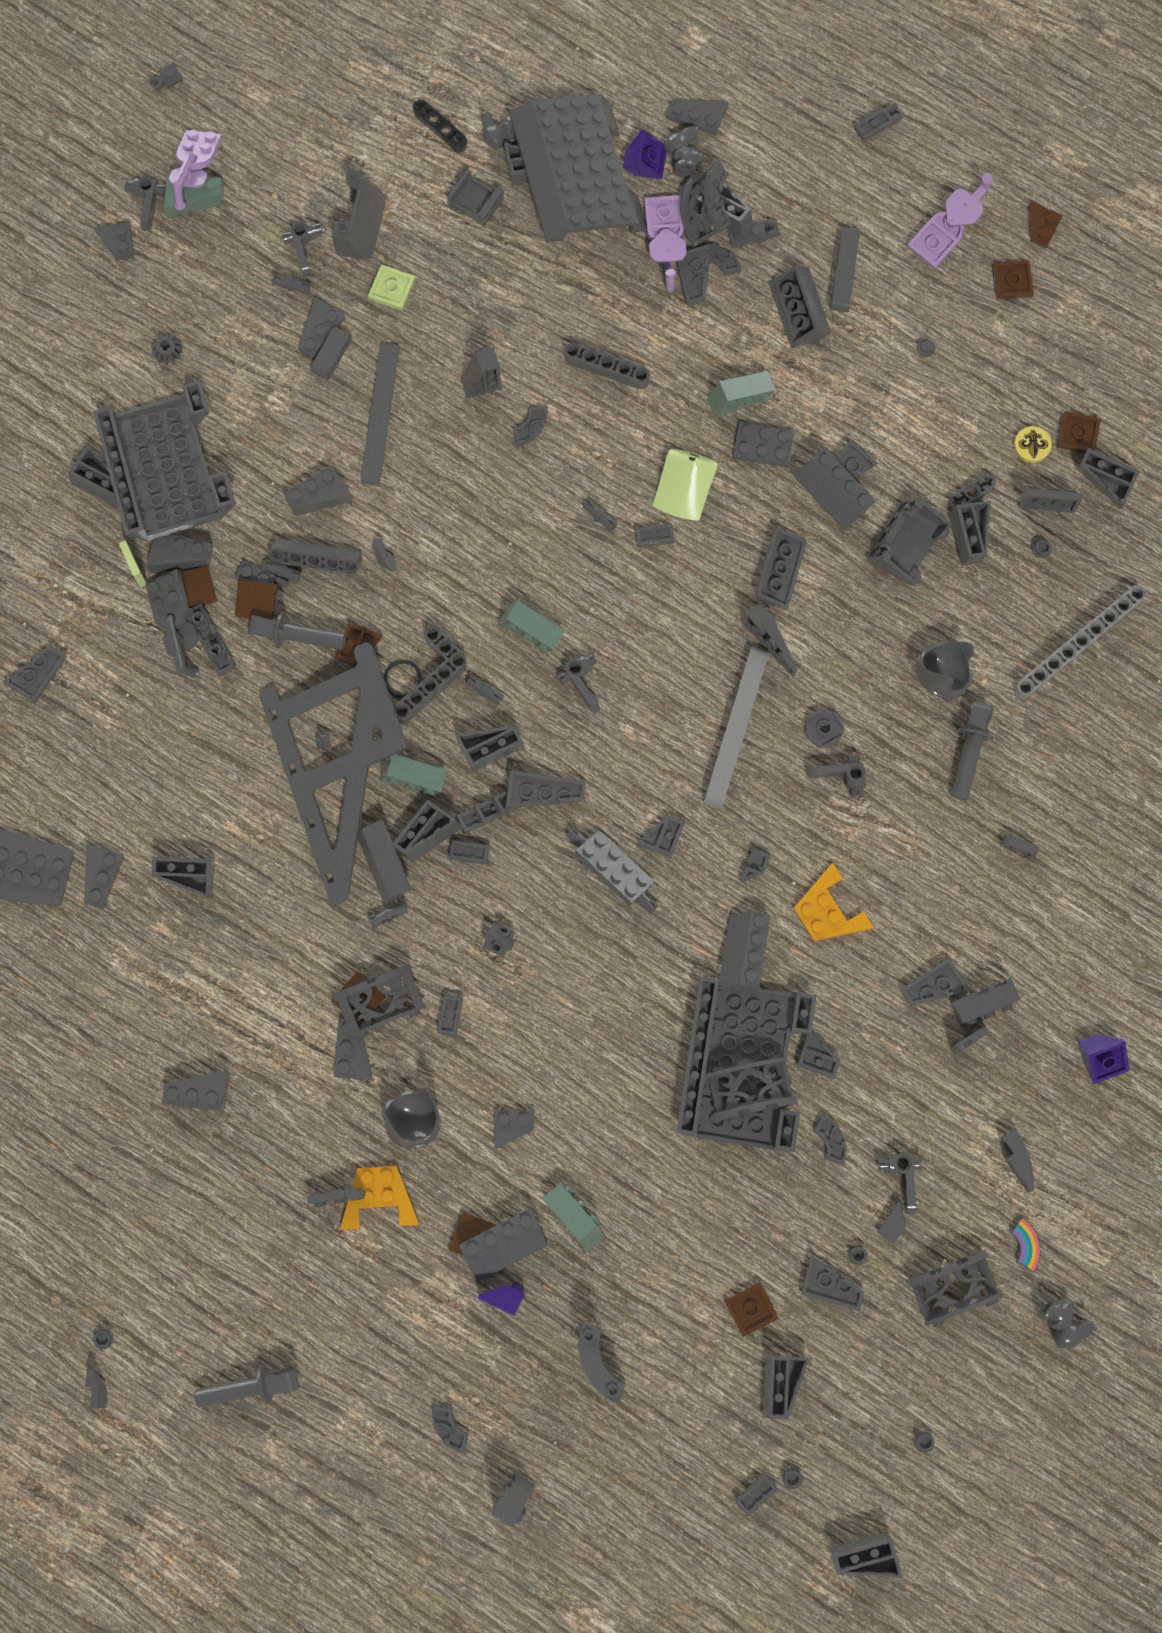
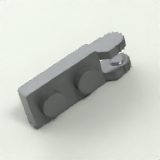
(878, 122)
(754, 234)
(252, 573)
(337, 1197)

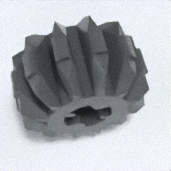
(173, 346)

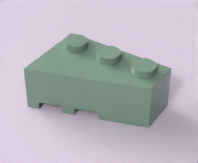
(202, 198)
(740, 393)
(531, 626)
(412, 775)
(574, 1217)

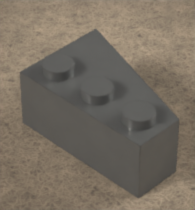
(318, 492)

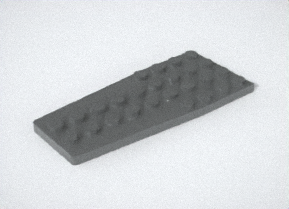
(33, 870)

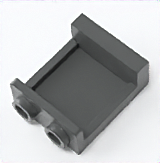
(475, 198)

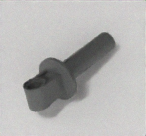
(281, 630)
(975, 735)
(265, 1385)

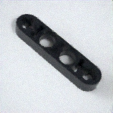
(440, 125)

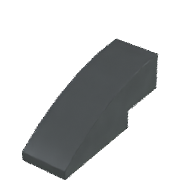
(1019, 1159)

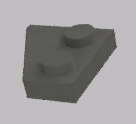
(117, 239)
(663, 836)
(975, 1034)
(818, 1058)
(512, 1125)

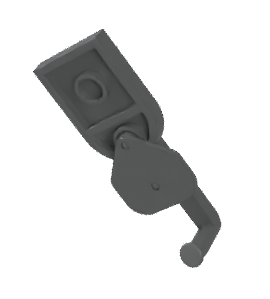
(170, 612)

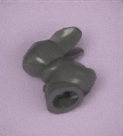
(496, 135)
(686, 157)
(1060, 1317)

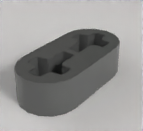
(1020, 846)

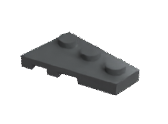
(702, 114)
(694, 274)
(318, 327)
(855, 459)
(36, 676)
(100, 875)
(935, 984)
(351, 1056)
(829, 1286)

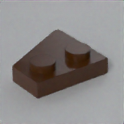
(1043, 224)
(354, 637)

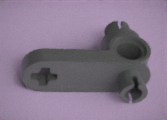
(150, 196)
(310, 232)
(584, 665)
(854, 784)
(891, 1166)

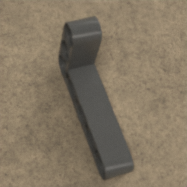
(434, 678)

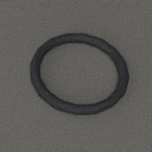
(394, 664)

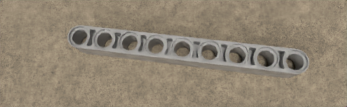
(1086, 636)
(736, 728)

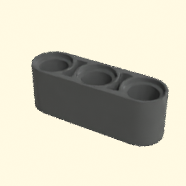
(331, 353)

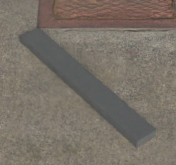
(380, 414)

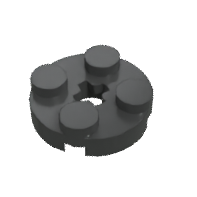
(823, 739)

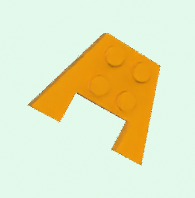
(822, 915)
(382, 1189)

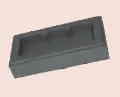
(654, 535)
(469, 852)
(450, 1015)
(756, 1494)

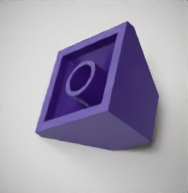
(645, 156)
(1104, 1057)
(505, 1298)

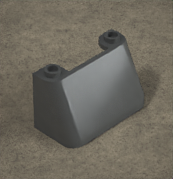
(359, 235)
(908, 539)

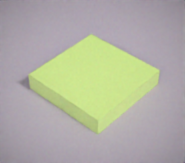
(391, 287)
(133, 564)

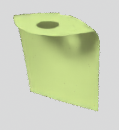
(684, 484)

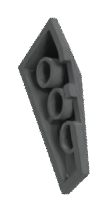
(764, 628)

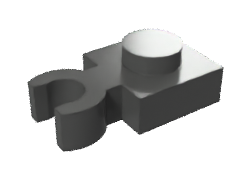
(168, 76)

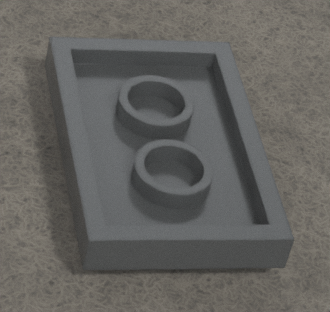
(763, 444)
(1050, 500)

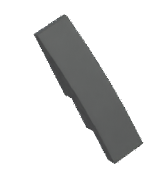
(484, 813)

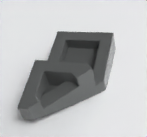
(386, 561)
(756, 864)
(894, 1224)
(99, 1390)

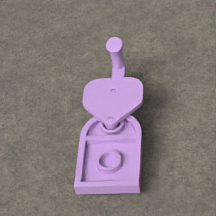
(193, 154)
(665, 233)
(938, 239)

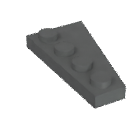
(537, 790)

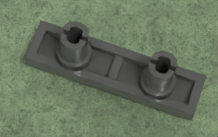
(210, 640)

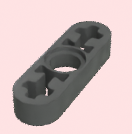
(973, 485)

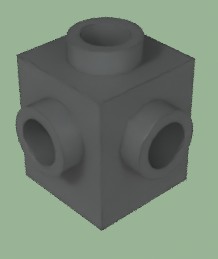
(499, 939)

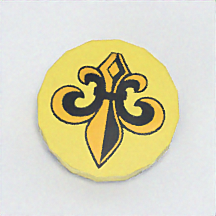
(1032, 444)

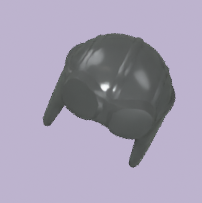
(946, 669)
(412, 1119)

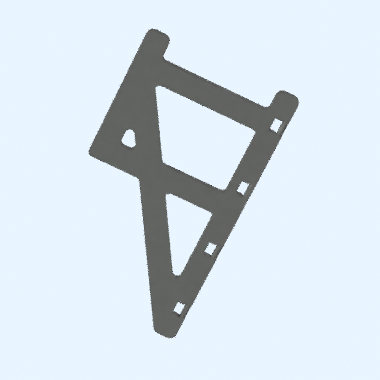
(373, 710)

